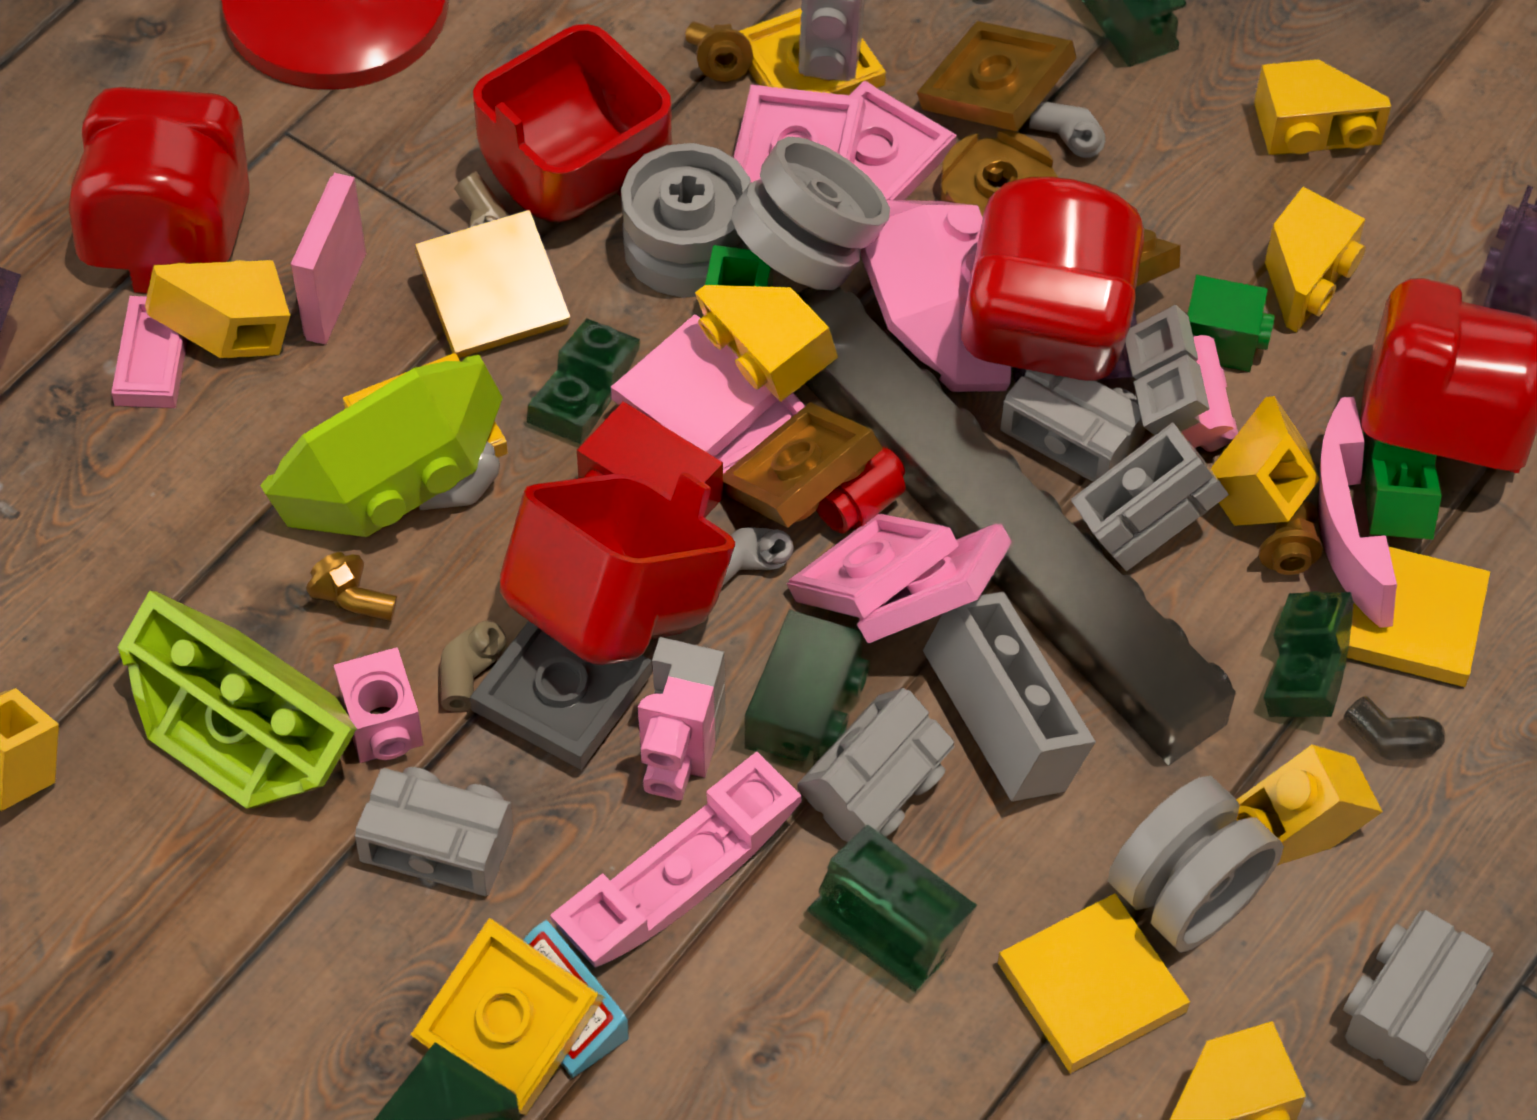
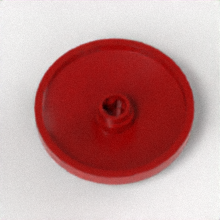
(333, 40)

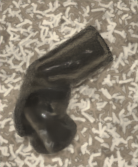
(1395, 737)

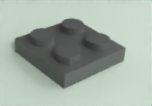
(556, 696)

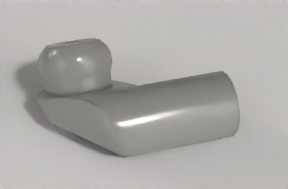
(1073, 124)
(470, 488)
(759, 550)

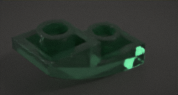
(583, 381)
(1312, 654)

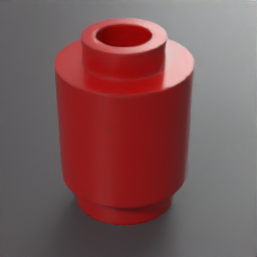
(866, 495)

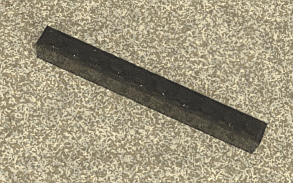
(1051, 567)

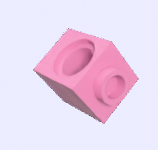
(376, 683)

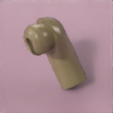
(479, 200)
(465, 659)

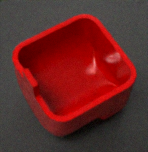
(569, 121)
(158, 181)
(1054, 278)
(1452, 378)
(614, 563)

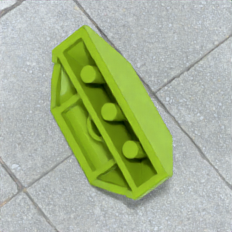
(388, 450)
(230, 705)

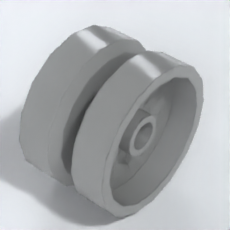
(675, 211)
(810, 213)
(1195, 863)

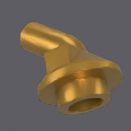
(721, 51)
(1293, 543)
(338, 579)

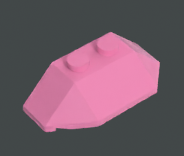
(922, 284)

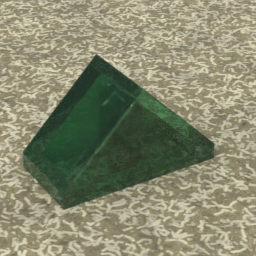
(449, 1089)

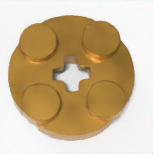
(975, 161)

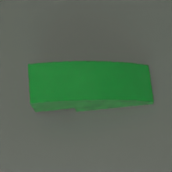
(1400, 490)

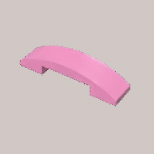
(1359, 563)
(682, 867)

